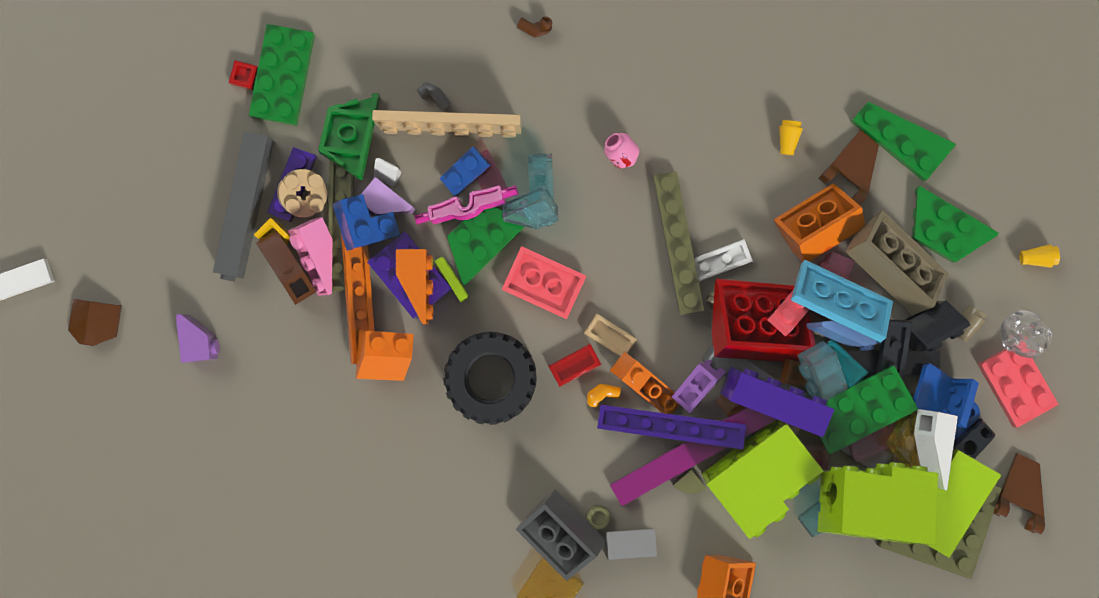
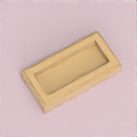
(610, 335)

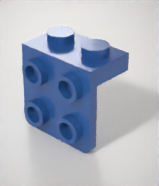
(945, 394)

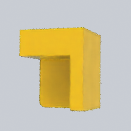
(270, 227)

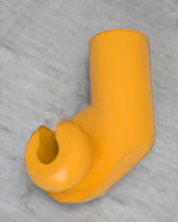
(600, 392)

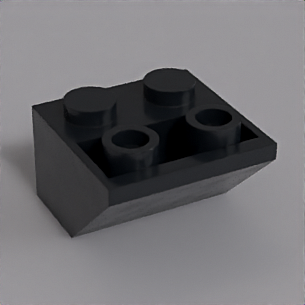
(935, 326)

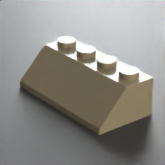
(898, 263)

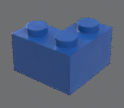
(358, 227)

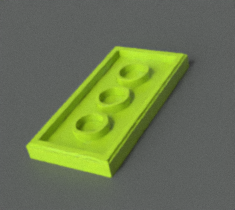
(959, 504)

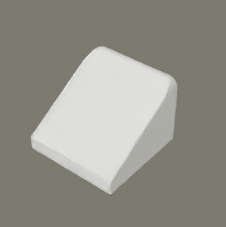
(386, 172)

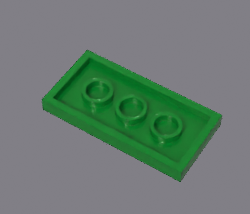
(281, 75)
(866, 409)

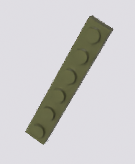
(678, 243)

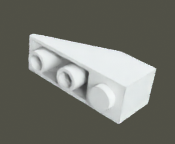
(935, 442)

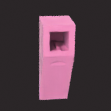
(315, 252)

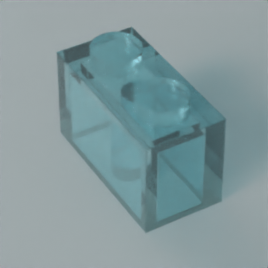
(822, 371)

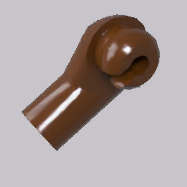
(536, 29)

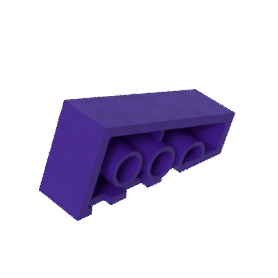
(776, 401)

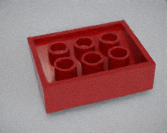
(742, 325)

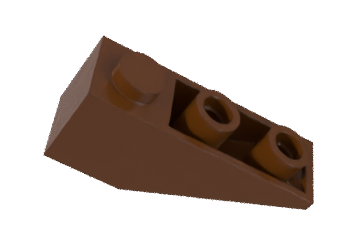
(286, 267)

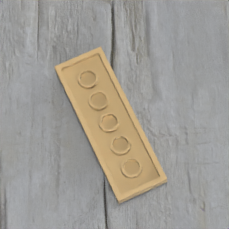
(443, 122)

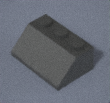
(561, 535)

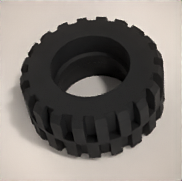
(467, 401)

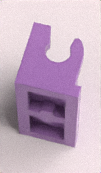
(698, 385)

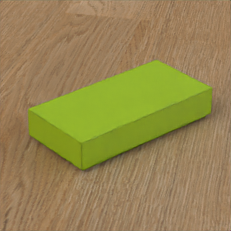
(452, 279)

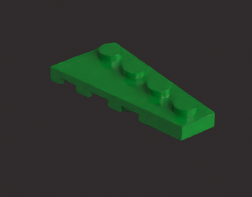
(905, 141)

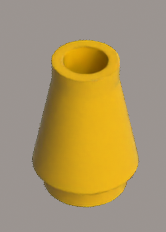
(789, 136)
(1040, 256)

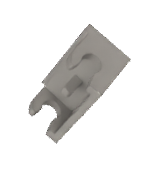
(631, 544)

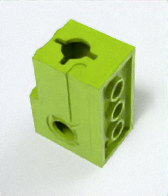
(762, 476)
(880, 503)

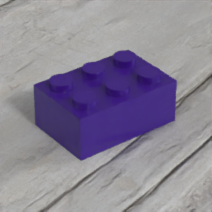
(385, 267)

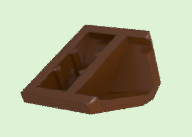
(94, 321)

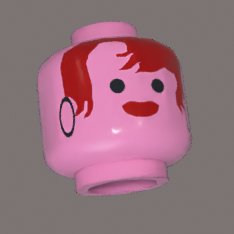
(621, 150)

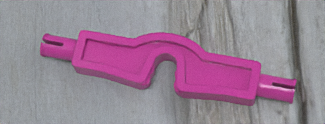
(478, 201)

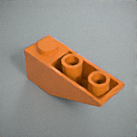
(413, 274)
(645, 383)

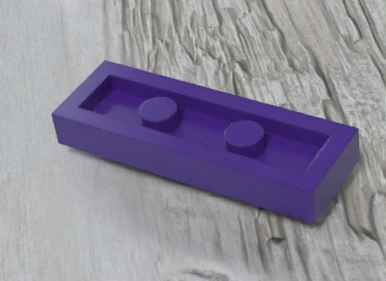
(297, 160)

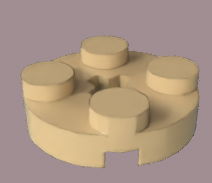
(293, 182)

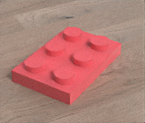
(544, 282)
(1017, 386)

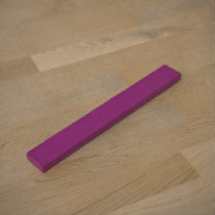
(679, 459)

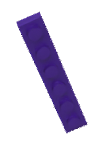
(672, 426)

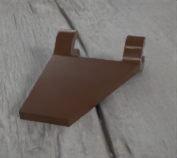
(855, 164)
(1024, 490)

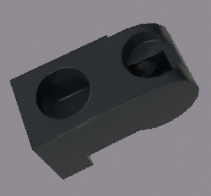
(974, 439)

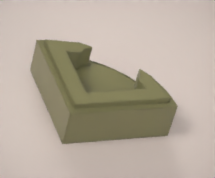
(689, 483)

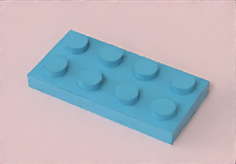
(842, 301)

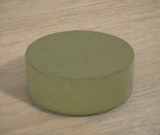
(598, 517)

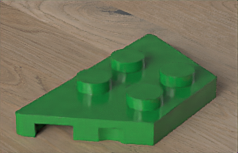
(349, 134)
(946, 227)
(479, 241)

